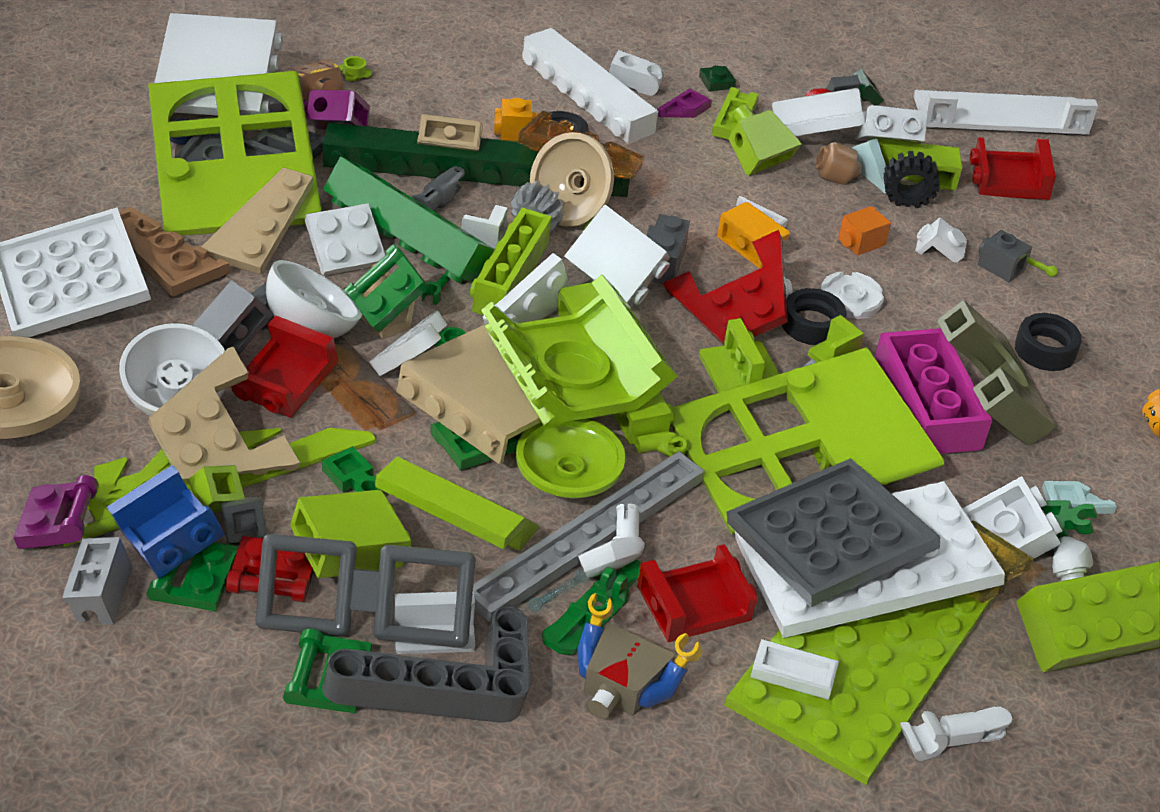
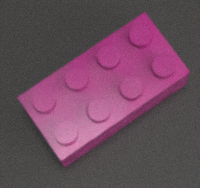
(935, 388)

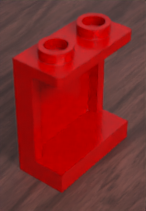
(1013, 173)
(287, 367)
(698, 595)

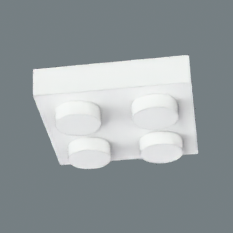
(344, 239)

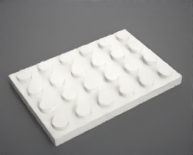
(956, 568)

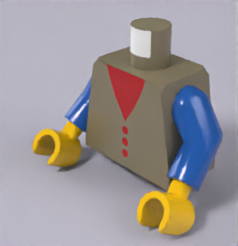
(627, 669)

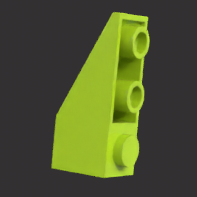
(946, 158)

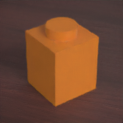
(864, 230)

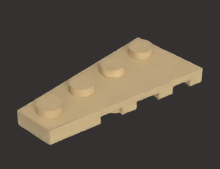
(259, 226)

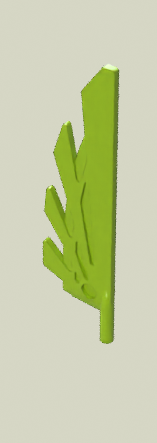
(308, 450)

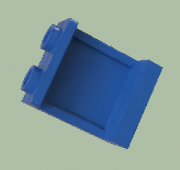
(165, 521)

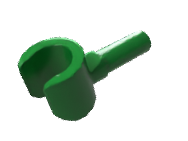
(435, 289)

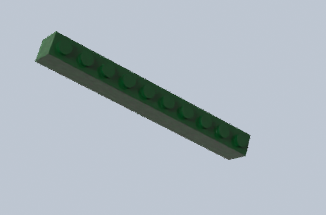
(400, 154)

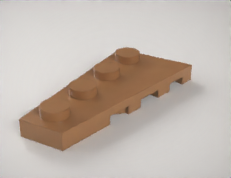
(167, 256)

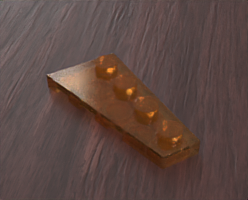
(543, 129)

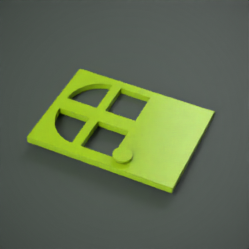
(207, 193)
(844, 406)

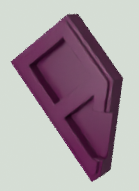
(686, 105)

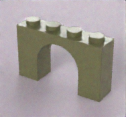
(1007, 389)

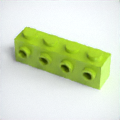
(512, 258)

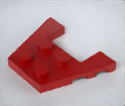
(754, 298)

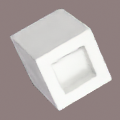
(487, 230)

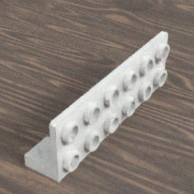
(1006, 112)

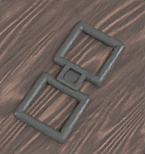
(365, 590)

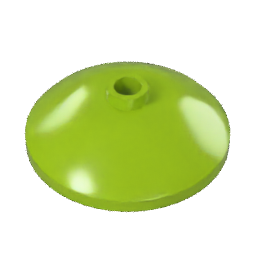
(570, 458)

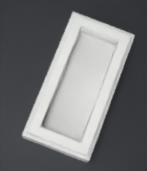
(794, 669)

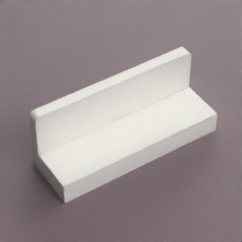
(821, 112)

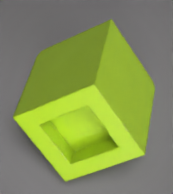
(841, 339)

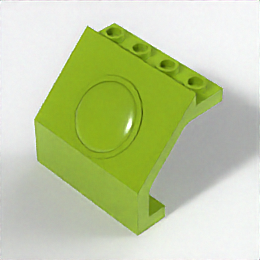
(582, 361)

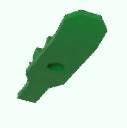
(567, 631)

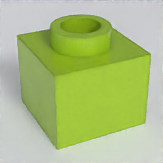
(216, 485)

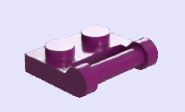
(45, 512)

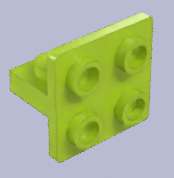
(739, 359)

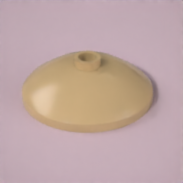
(563, 165)

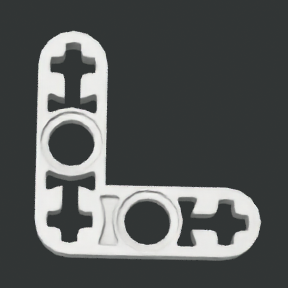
(410, 344)

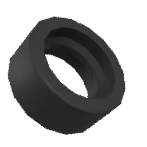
(811, 300)
(1045, 356)

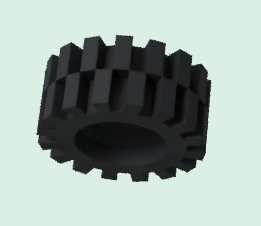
(911, 166)

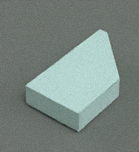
(872, 162)
(1077, 494)

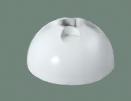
(310, 299)
(164, 362)

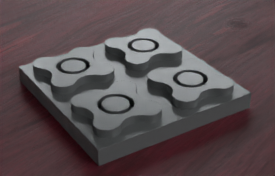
(832, 531)

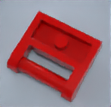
(289, 566)

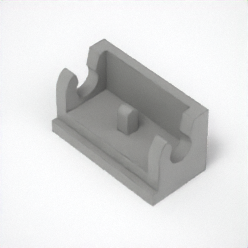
(98, 579)

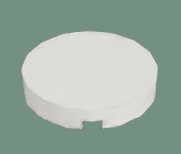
(861, 294)

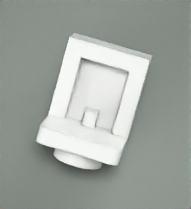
(944, 238)

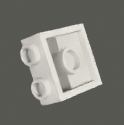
(1017, 517)

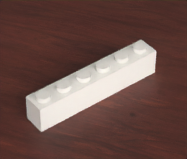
(590, 85)

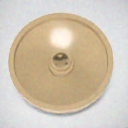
(35, 386)

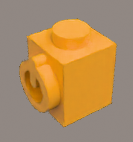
(512, 118)

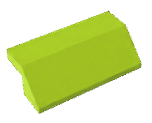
(455, 504)

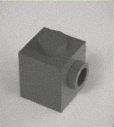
(1004, 255)

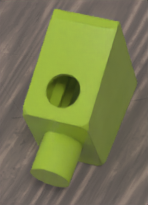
(761, 140)

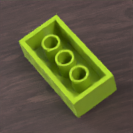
(1093, 617)

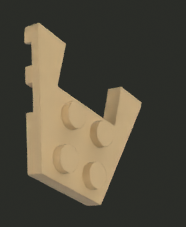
(200, 433)

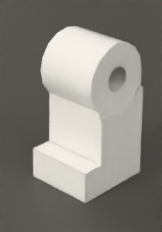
(637, 73)

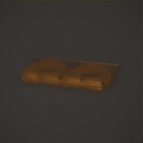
(363, 391)

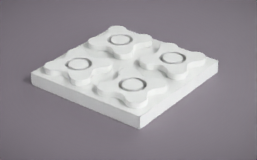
(69, 274)

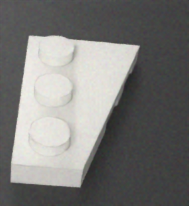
(537, 293)

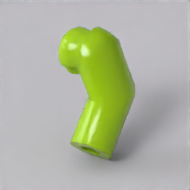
(662, 442)

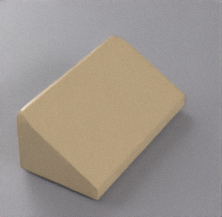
(450, 132)

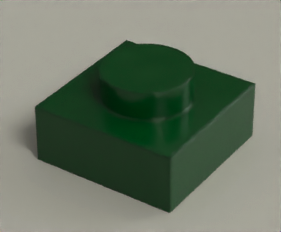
(717, 78)
(868, 89)

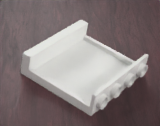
(219, 48)

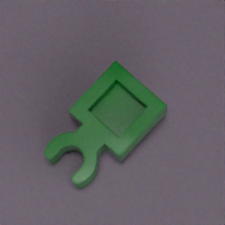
(350, 470)
(1071, 518)

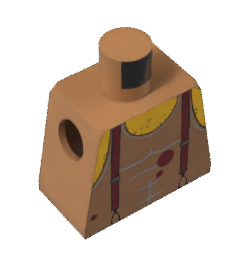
(318, 76)

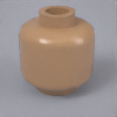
(838, 163)

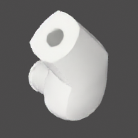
(621, 550)
(1071, 559)

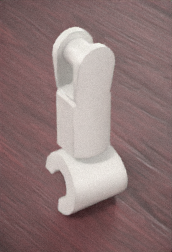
(953, 730)

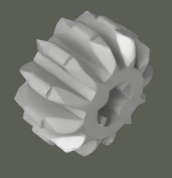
(539, 199)

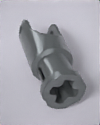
(441, 189)

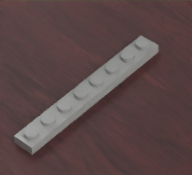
(593, 528)

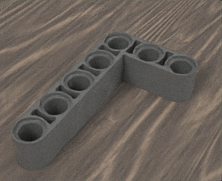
(439, 686)

